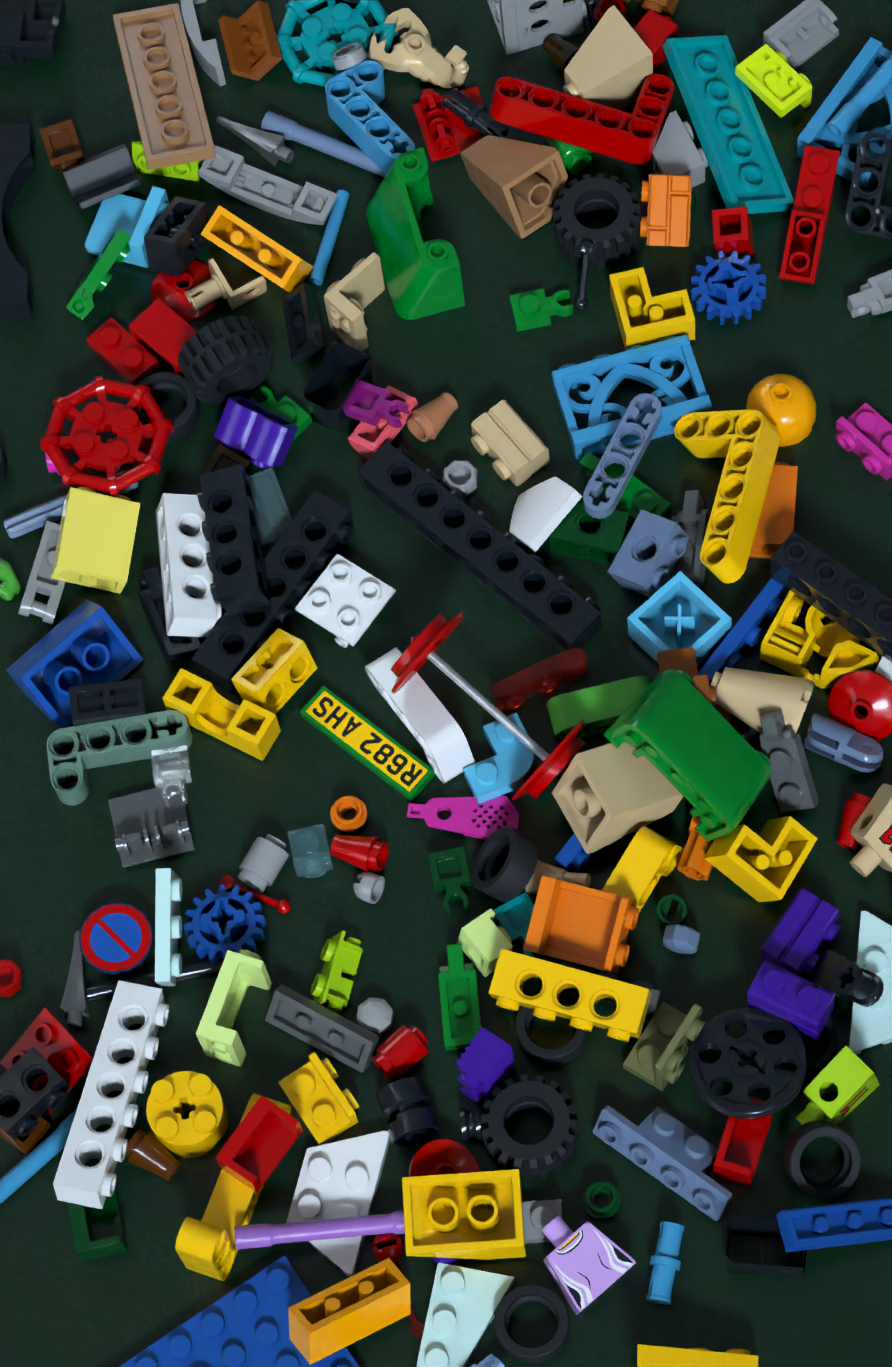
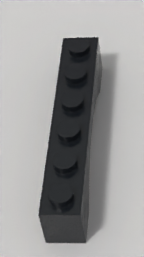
(16, 166)

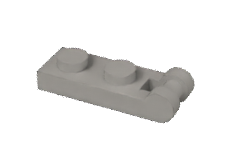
(41, 581)

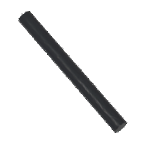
(189, 971)

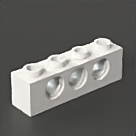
(183, 613)

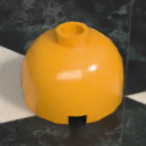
(786, 404)

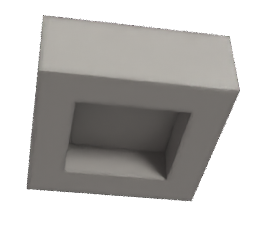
(536, 1216)

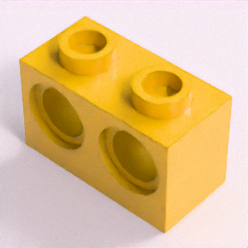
(275, 671)

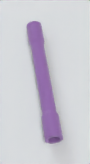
(269, 1234)

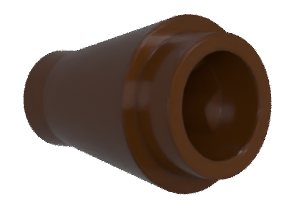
(151, 1155)

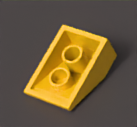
(464, 1215)

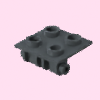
(148, 828)

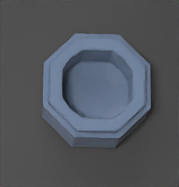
(681, 939)

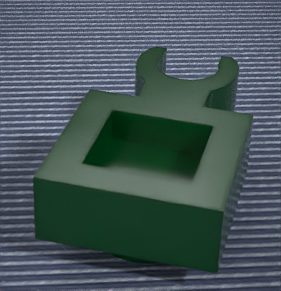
(450, 874)

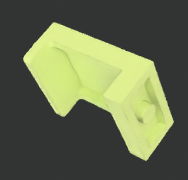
(216, 1025)

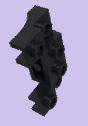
(31, 36)

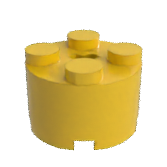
(205, 1123)

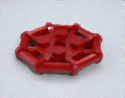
(103, 417)

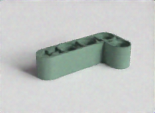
(119, 750)

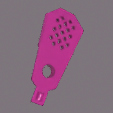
(463, 814)

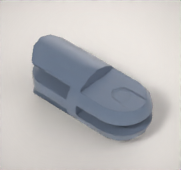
(843, 744)

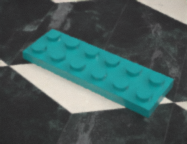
(728, 124)

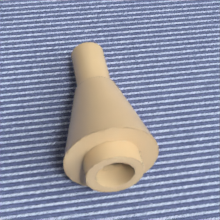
(552, 871)

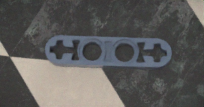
(627, 457)

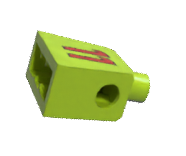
(843, 1075)

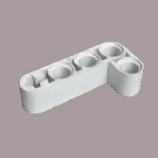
(424, 717)

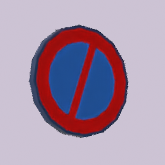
(116, 938)

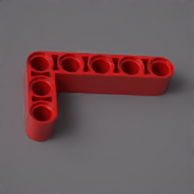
(585, 122)

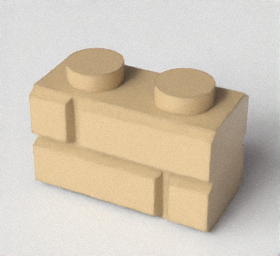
(509, 443)

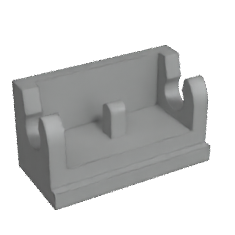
(802, 32)

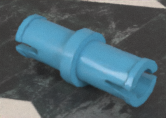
(665, 1263)

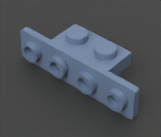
(669, 1154)

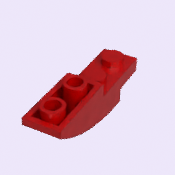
(810, 215)

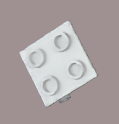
(345, 600)

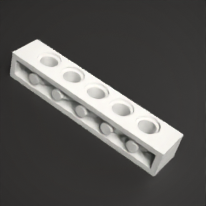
(129, 1006)

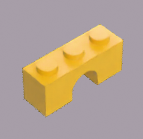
(241, 726)

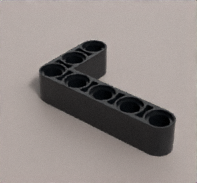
(871, 196)

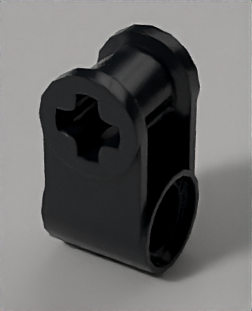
(847, 979)

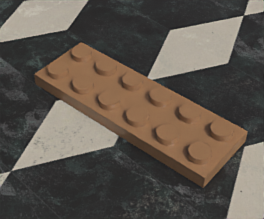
(163, 86)

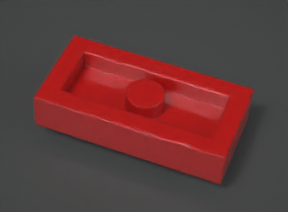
(122, 352)

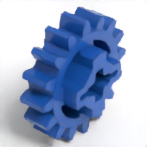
(718, 300)
(209, 919)

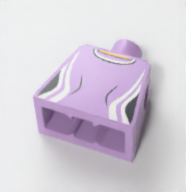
(583, 1262)

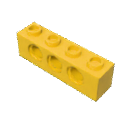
(515, 969)

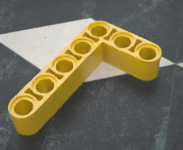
(750, 452)
(210, 1243)

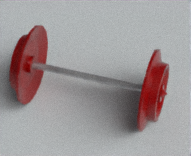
(424, 649)

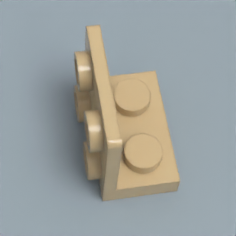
(350, 296)

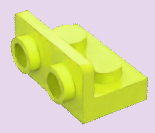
(775, 80)

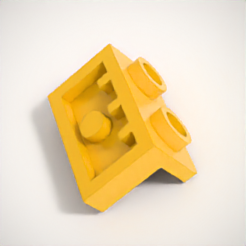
(319, 1100)

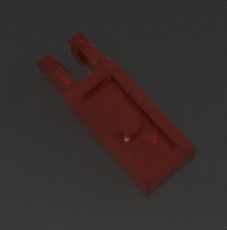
(539, 678)

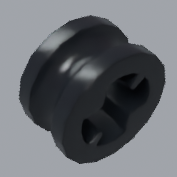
(470, 1123)

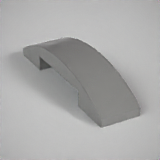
(204, 51)
(266, 191)

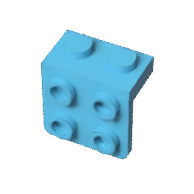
(131, 216)

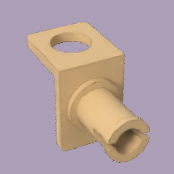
(219, 287)

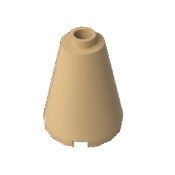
(753, 693)

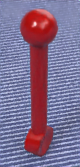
(283, 906)

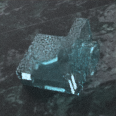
(310, 851)

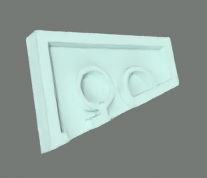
(167, 927)
(459, 1313)

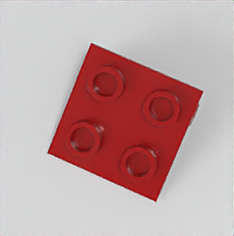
(441, 128)
(56, 1046)

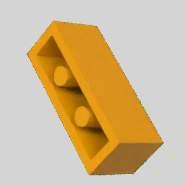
(256, 250)
(349, 1311)

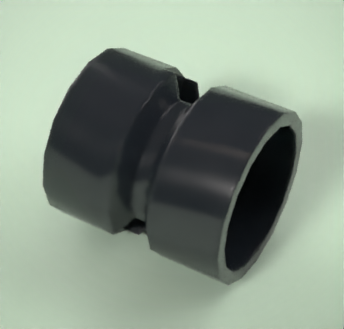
(406, 1107)

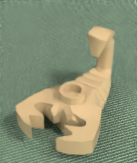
(418, 55)

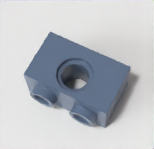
(649, 536)

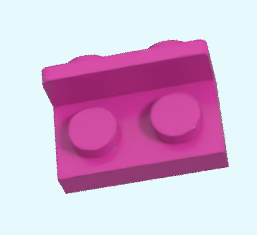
(869, 438)

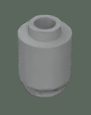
(263, 862)

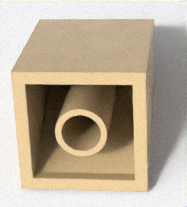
(609, 64)
(612, 795)

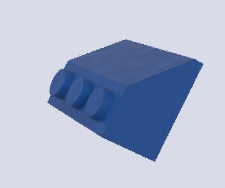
(76, 652)

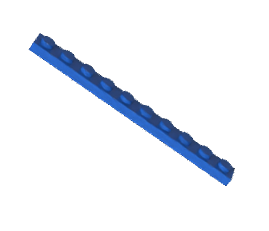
(728, 654)

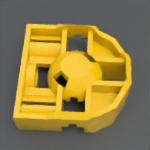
(792, 646)

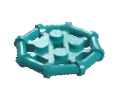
(320, 26)

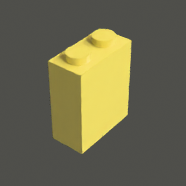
(95, 539)

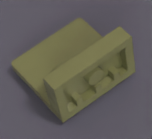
(664, 1044)

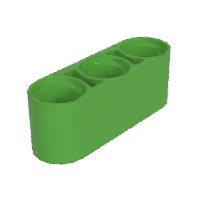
(595, 705)

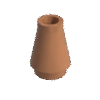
(430, 418)

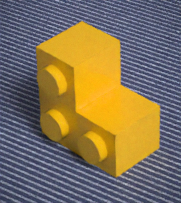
(648, 318)
(763, 862)

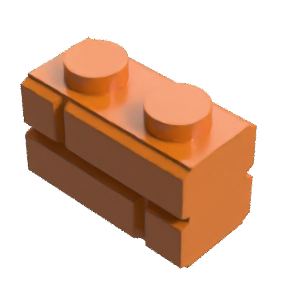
(667, 209)

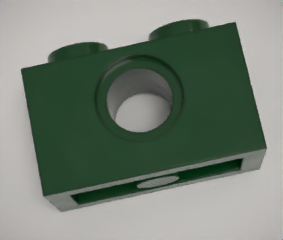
(597, 546)

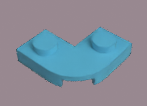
(504, 770)

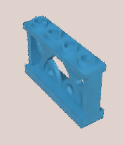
(851, 82)
(611, 371)

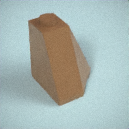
(516, 179)

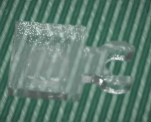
(171, 771)

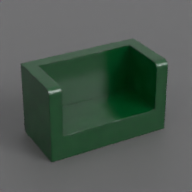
(97, 1230)

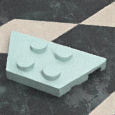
(873, 1023)

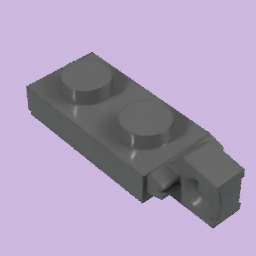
(694, 522)
(789, 764)

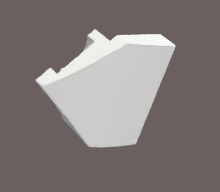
(541, 511)

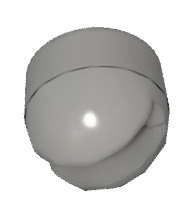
(370, 887)

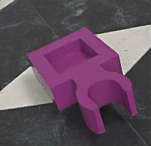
(371, 403)

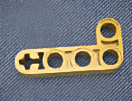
(642, 866)

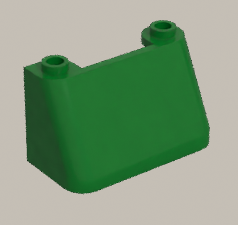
(418, 274)
(694, 751)

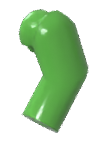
(10, 582)

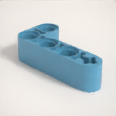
(354, 107)

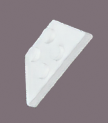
(340, 1183)

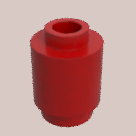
(400, 1052)

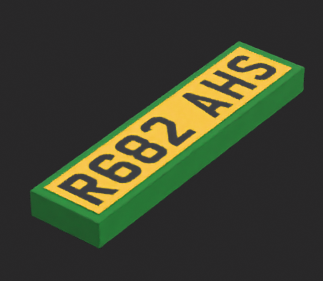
(367, 743)

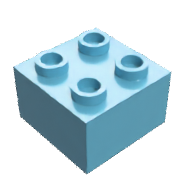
(679, 619)

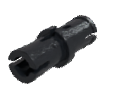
(474, 115)

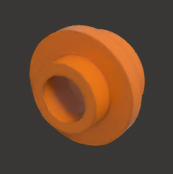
(345, 804)

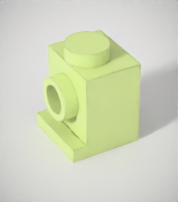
(483, 942)

